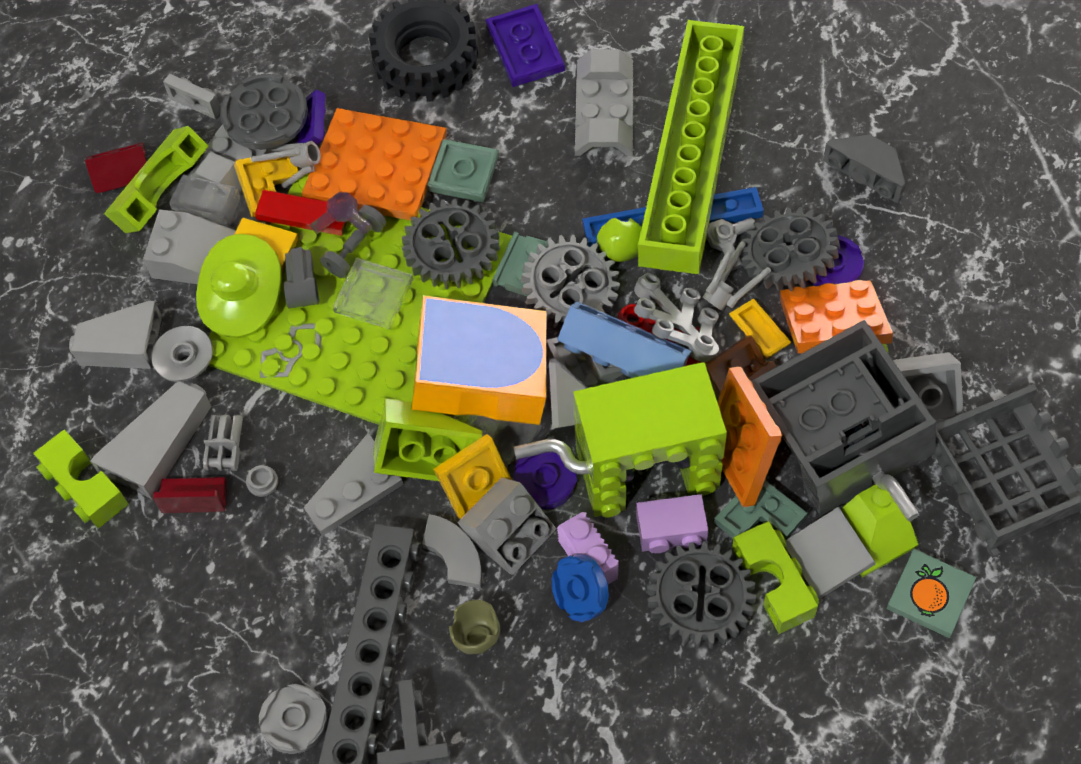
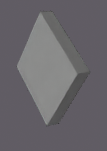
(829, 552)

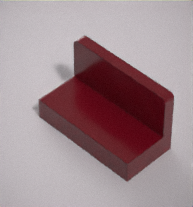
(115, 167)
(192, 495)

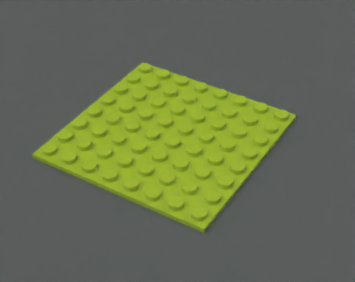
(357, 359)

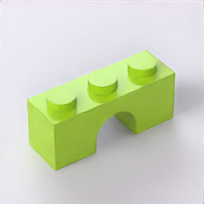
(96, 497)
(765, 551)

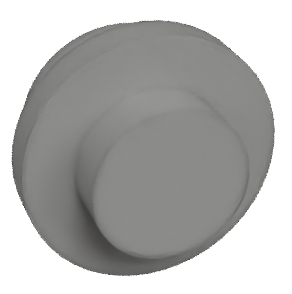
(262, 481)

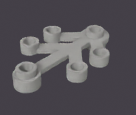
(701, 343)

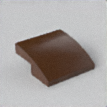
(741, 354)

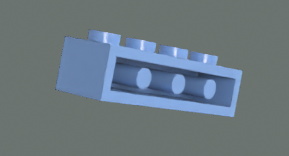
(619, 343)

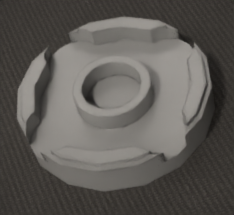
(293, 719)

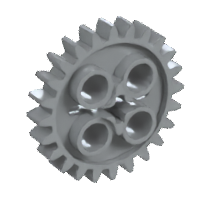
(551, 263)

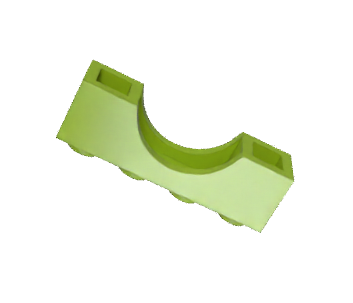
(139, 198)

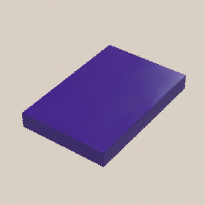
(525, 45)

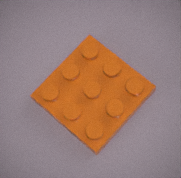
(829, 309)
(749, 439)

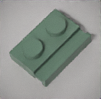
(512, 263)

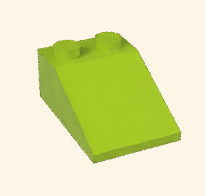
(417, 441)

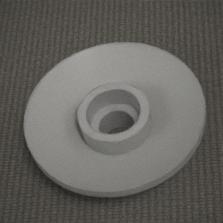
(177, 344)

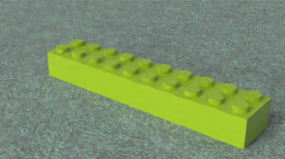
(691, 148)

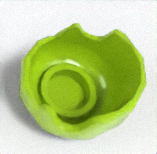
(619, 239)

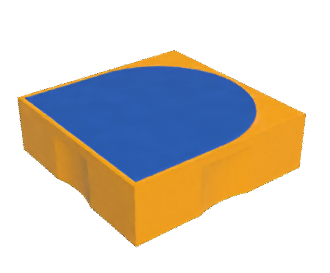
(480, 360)

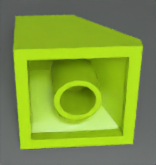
(880, 526)

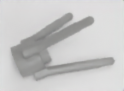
(301, 155)
(719, 292)

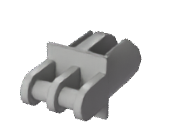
(223, 442)

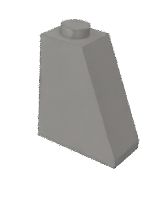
(118, 338)

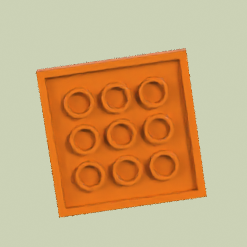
(377, 162)

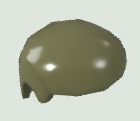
(474, 627)

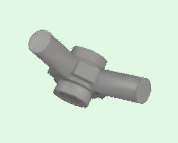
(722, 235)

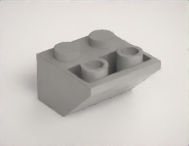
(507, 524)

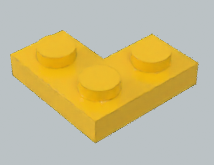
(262, 176)

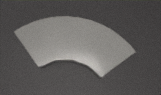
(455, 549)

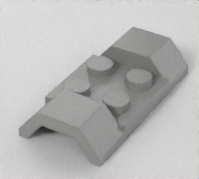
(604, 101)
(219, 160)

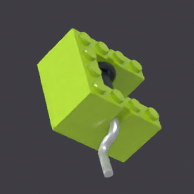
(642, 426)

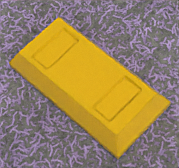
(758, 324)

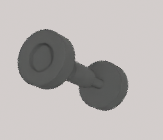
(335, 263)

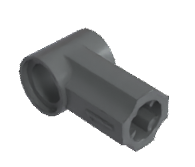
(301, 285)

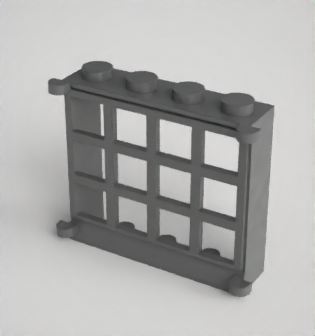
(1050, 452)

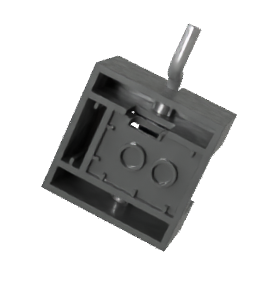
(819, 408)

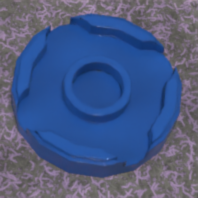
(580, 587)

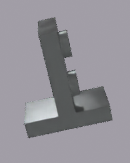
(414, 733)

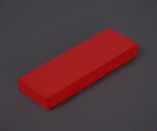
(294, 211)

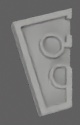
(350, 489)

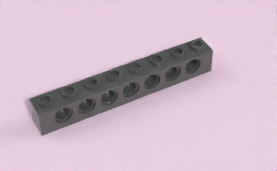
(385, 545)

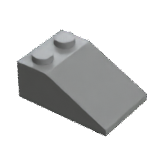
(181, 245)

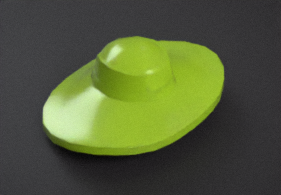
(239, 286)

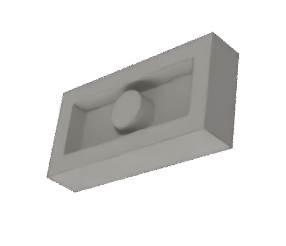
(192, 96)

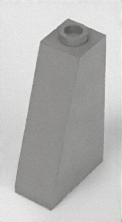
(154, 440)

